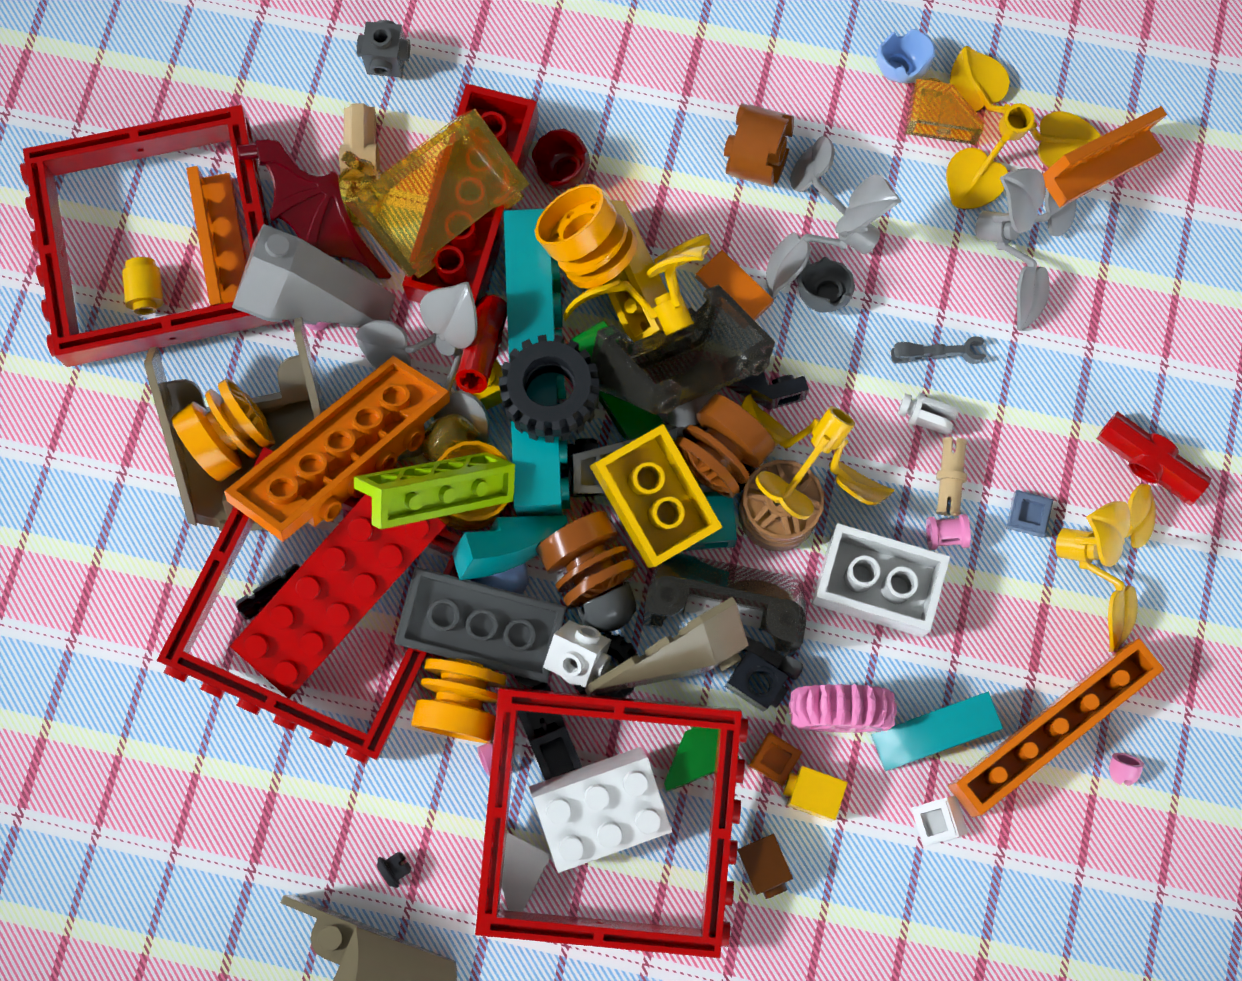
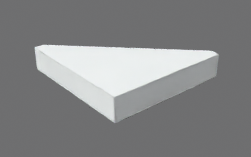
(521, 871)

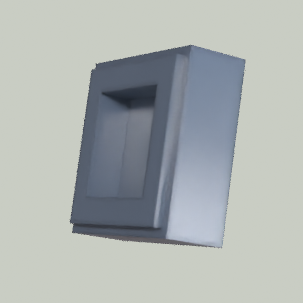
(1029, 513)

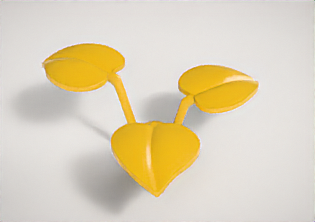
(982, 81)
(670, 306)
(828, 435)
(1106, 541)

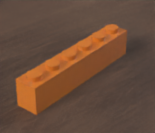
(1055, 728)

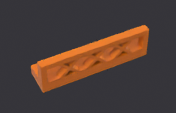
(1104, 159)
(218, 233)

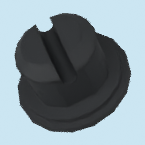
(392, 869)

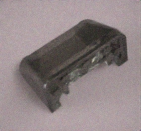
(686, 365)
(775, 594)

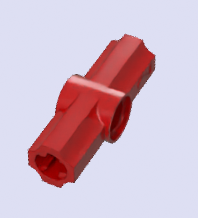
(1154, 458)

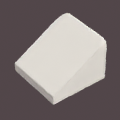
(939, 820)

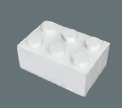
(881, 580)
(600, 809)

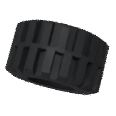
(546, 358)

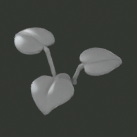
(1024, 197)
(866, 204)
(453, 319)

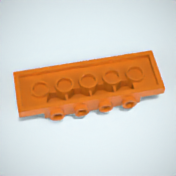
(353, 437)

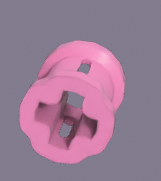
(948, 532)

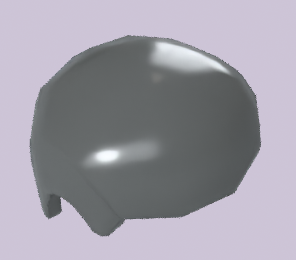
(825, 285)
(609, 610)

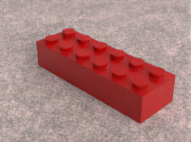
(475, 250)
(330, 595)

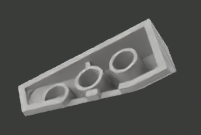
(297, 280)

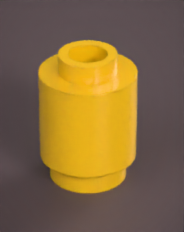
(142, 285)

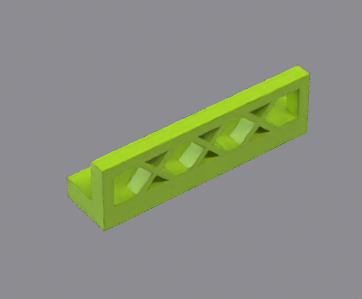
(437, 488)

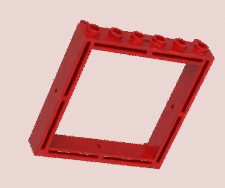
(48, 240)
(254, 697)
(601, 932)

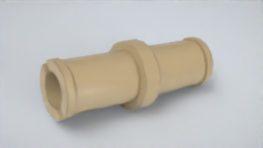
(951, 476)

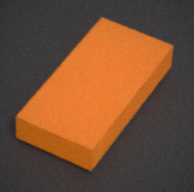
(736, 282)

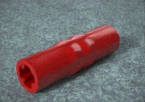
(481, 354)

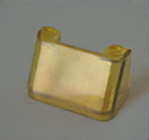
(438, 192)

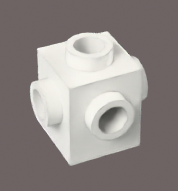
(578, 654)

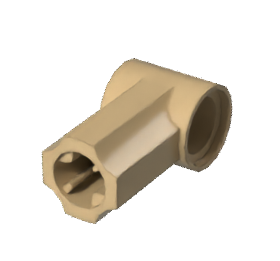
(360, 134)

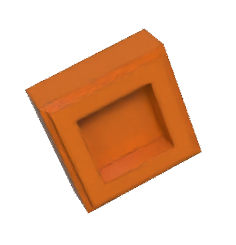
(775, 759)

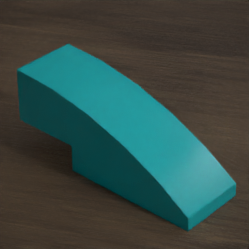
(504, 546)
(937, 731)

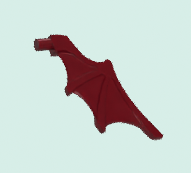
(311, 206)

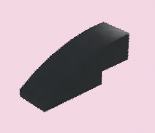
(550, 741)

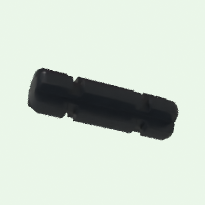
(249, 605)

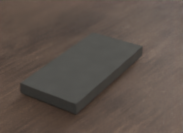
(478, 624)

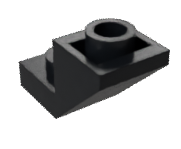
(782, 392)

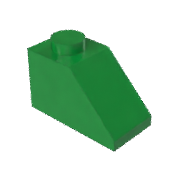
(693, 758)

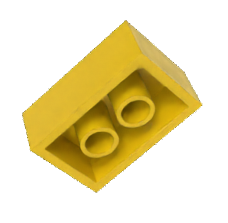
(656, 496)

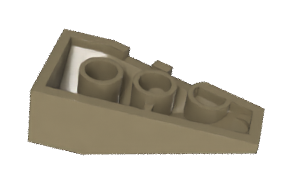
(699, 647)

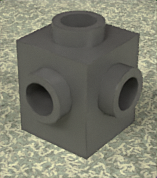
(383, 48)

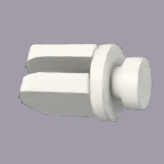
(928, 413)

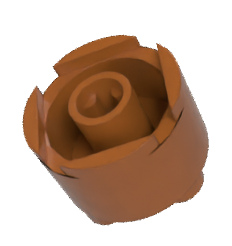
(759, 146)

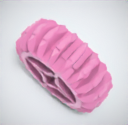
(842, 708)

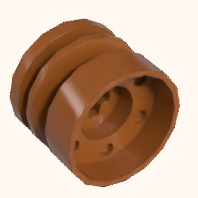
(727, 441)
(584, 555)

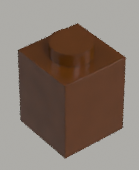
(764, 866)

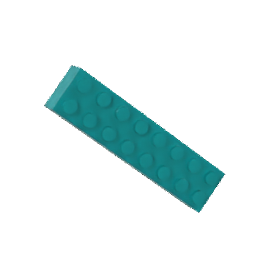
(533, 311)

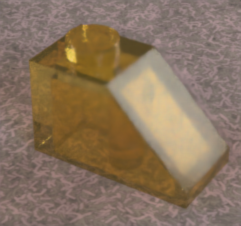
(941, 113)

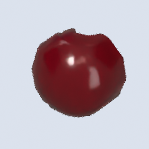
(561, 159)

